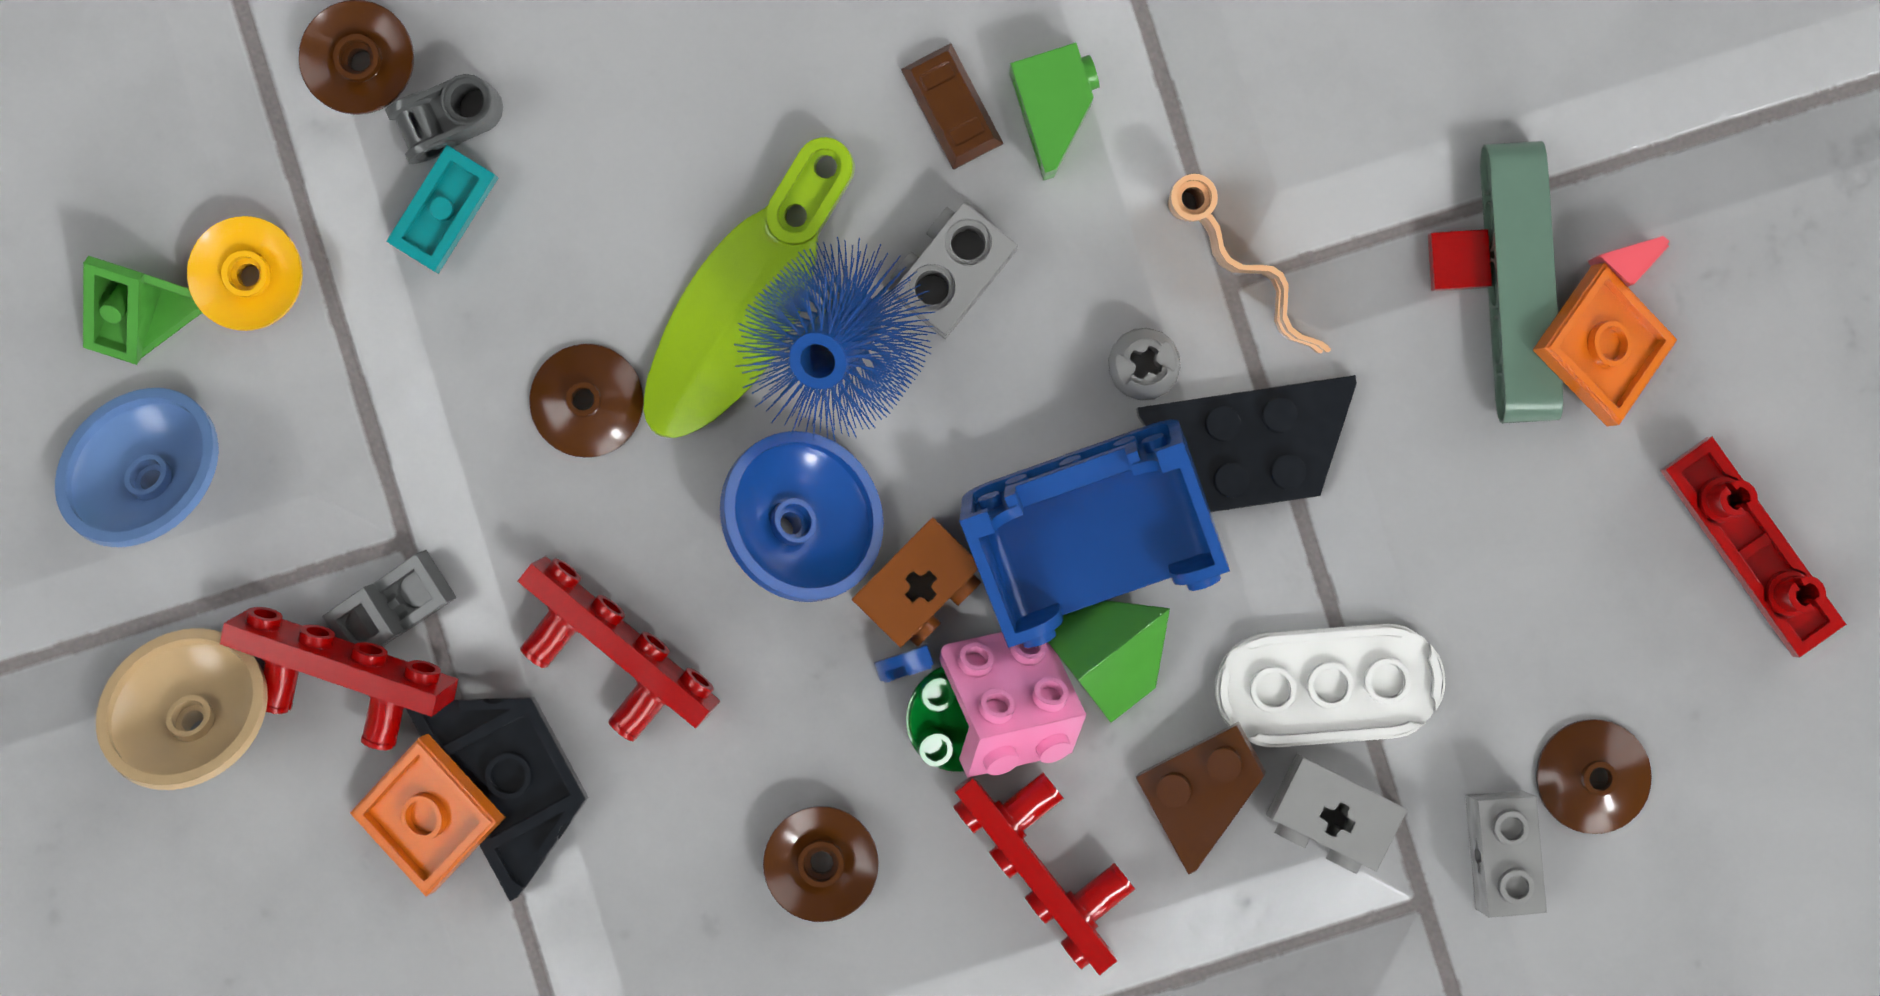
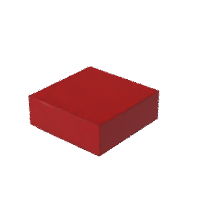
(1459, 260)

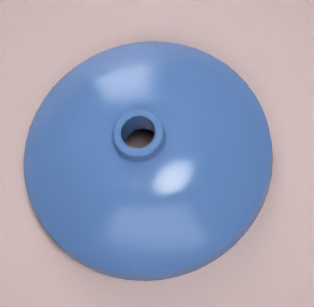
(136, 467)

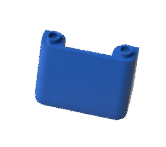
(1091, 530)

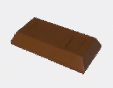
(952, 106)

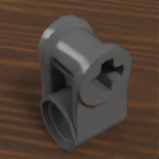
(435, 119)

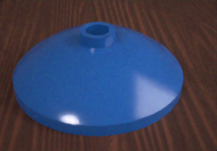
(825, 500)

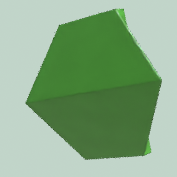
(130, 311)
(1113, 651)

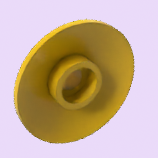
(217, 268)

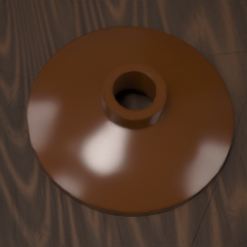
(334, 40)
(615, 407)
(1566, 769)
(812, 893)

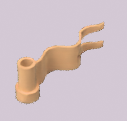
(1206, 201)

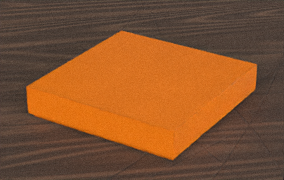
(1605, 344)
(427, 814)

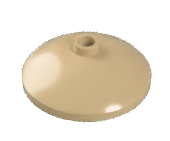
(166, 690)

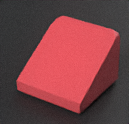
(1634, 260)

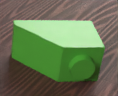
(1054, 100)

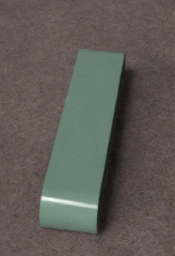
(1522, 279)

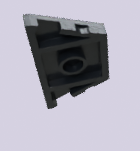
(1261, 441)
(520, 769)

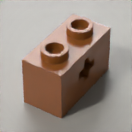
(928, 550)

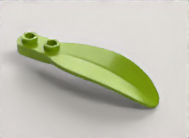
(696, 358)

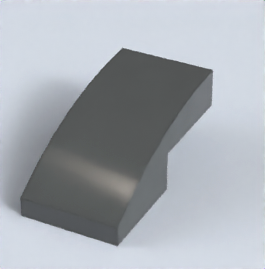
(392, 603)

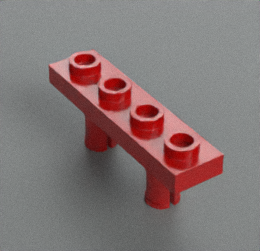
(1753, 547)
(602, 623)
(358, 666)
(1073, 912)

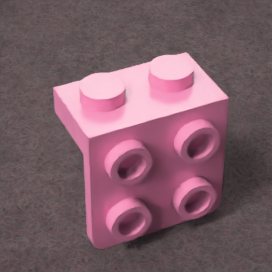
(1014, 703)

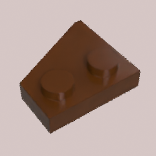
(1202, 791)

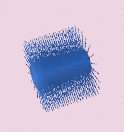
(836, 338)

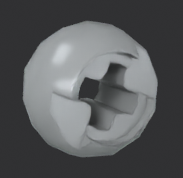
(1151, 385)

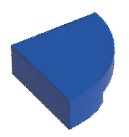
(904, 664)

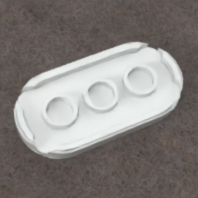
(1330, 685)

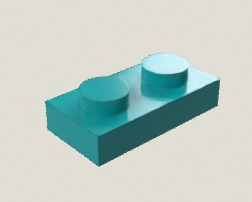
(442, 209)

